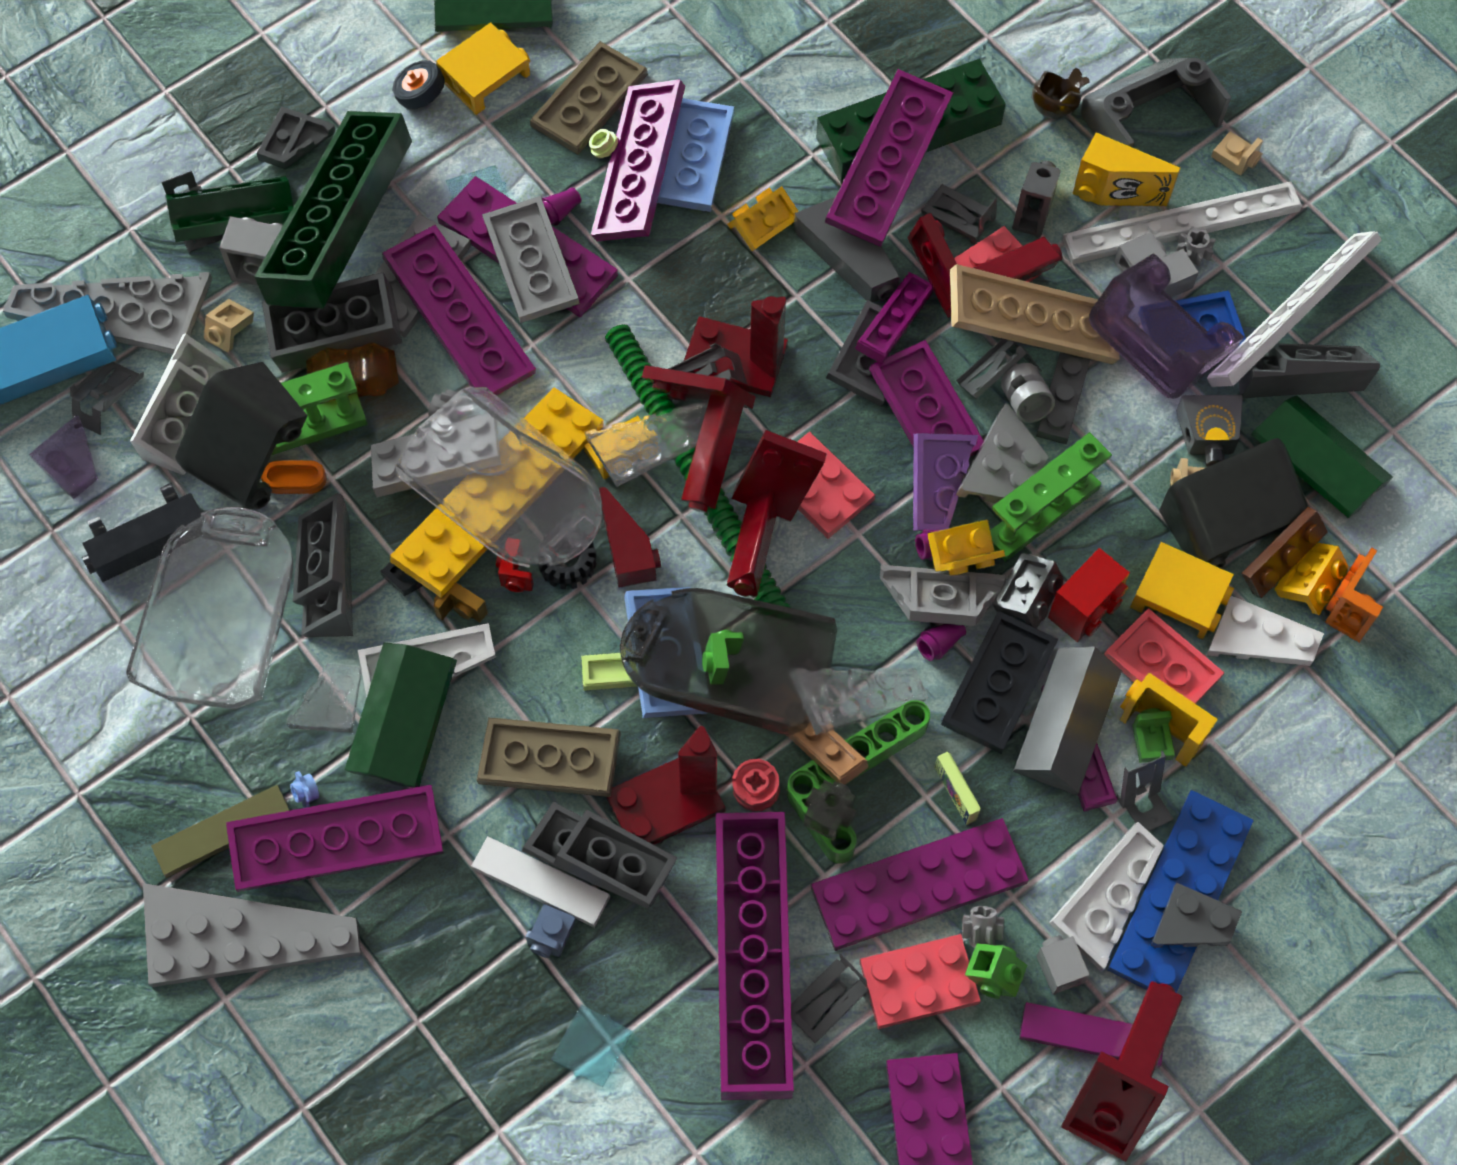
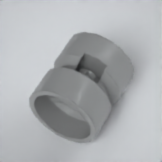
(1027, 392)

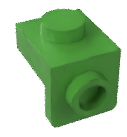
(717, 651)
(1153, 735)

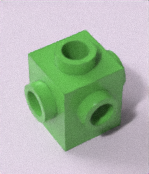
(996, 970)

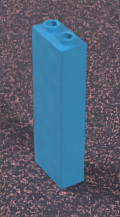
(53, 347)

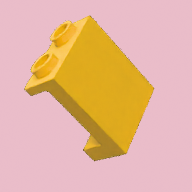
(482, 66)
(1184, 589)
(1188, 721)

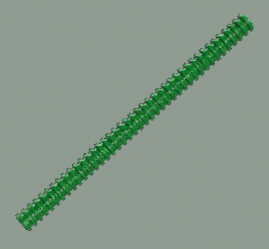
(723, 517)

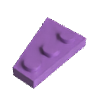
(937, 475)

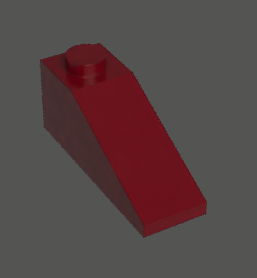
(629, 545)

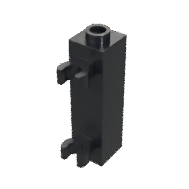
(138, 539)

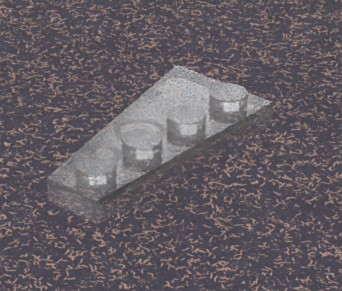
(647, 443)
(854, 695)

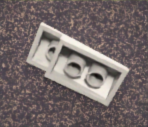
(174, 403)

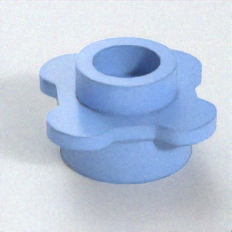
(304, 789)

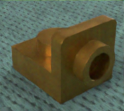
(464, 603)

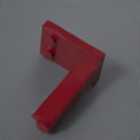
(937, 260)
(759, 347)
(716, 432)
(770, 487)
(671, 795)
(1120, 1092)

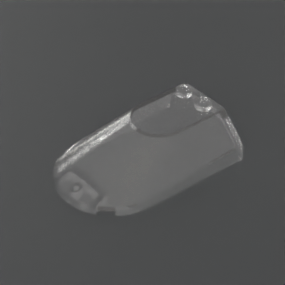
(502, 480)
(214, 610)

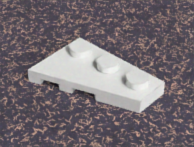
(1258, 633)

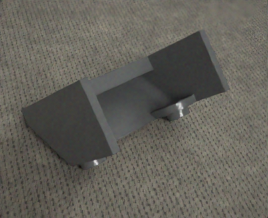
(1114, 103)

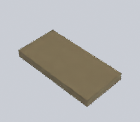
(588, 97)
(549, 757)

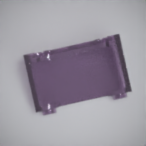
(1156, 331)

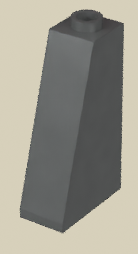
(854, 259)

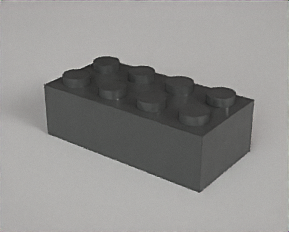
(353, 316)

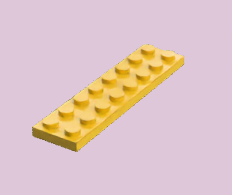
(443, 551)

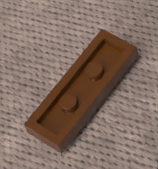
(1284, 552)

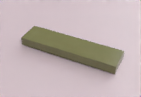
(210, 835)

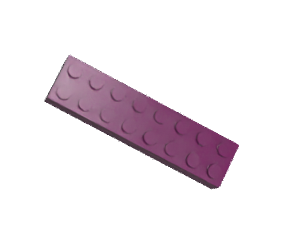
(753, 957)

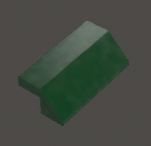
(503, 14)
(208, 210)
(1324, 456)
(401, 714)

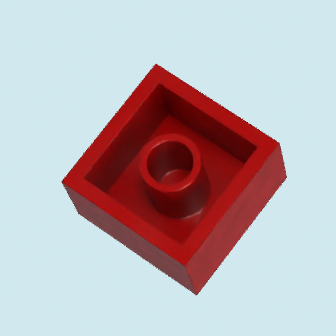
(1089, 595)

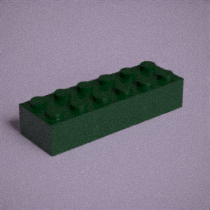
(973, 109)

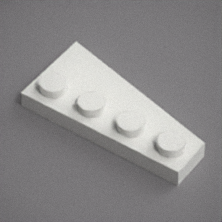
(467, 645)
(1108, 896)

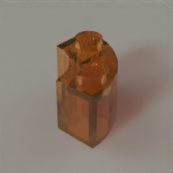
(370, 365)

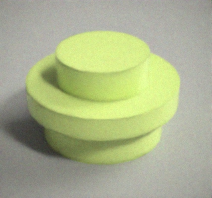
(603, 143)

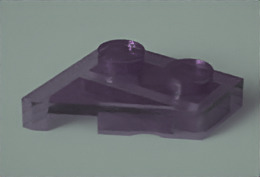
(67, 458)

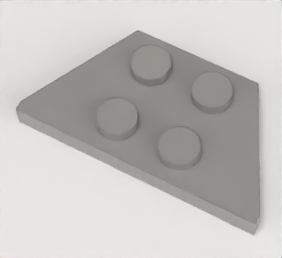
(1004, 459)
(941, 597)

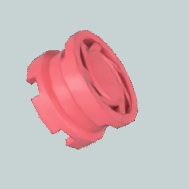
(756, 785)

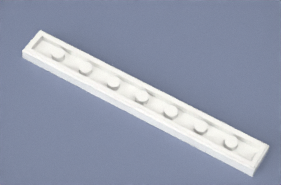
(1168, 224)
(1293, 309)

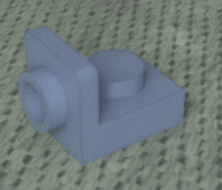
(550, 932)

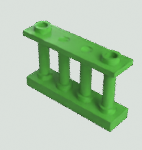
(329, 417)
(1048, 496)

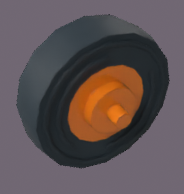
(418, 84)

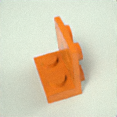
(1350, 610)

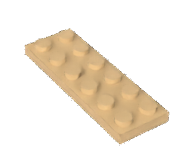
(1026, 313)

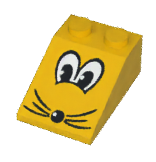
(1123, 175)

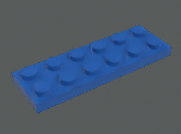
(1196, 856)

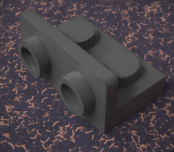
(1029, 589)

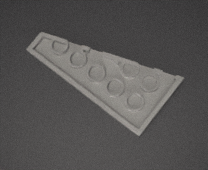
(138, 309)
(220, 936)

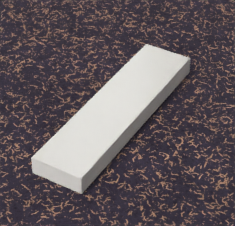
(540, 881)

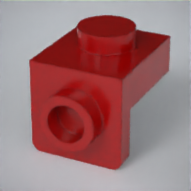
(512, 578)

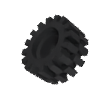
(571, 574)

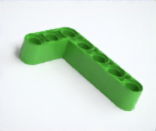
(876, 751)

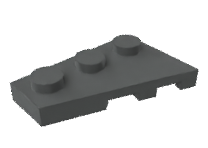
(852, 366)

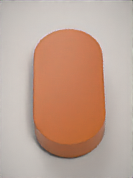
(294, 476)

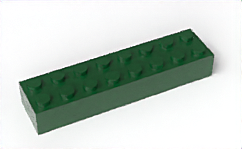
(333, 210)

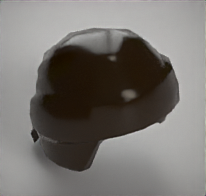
(1058, 96)

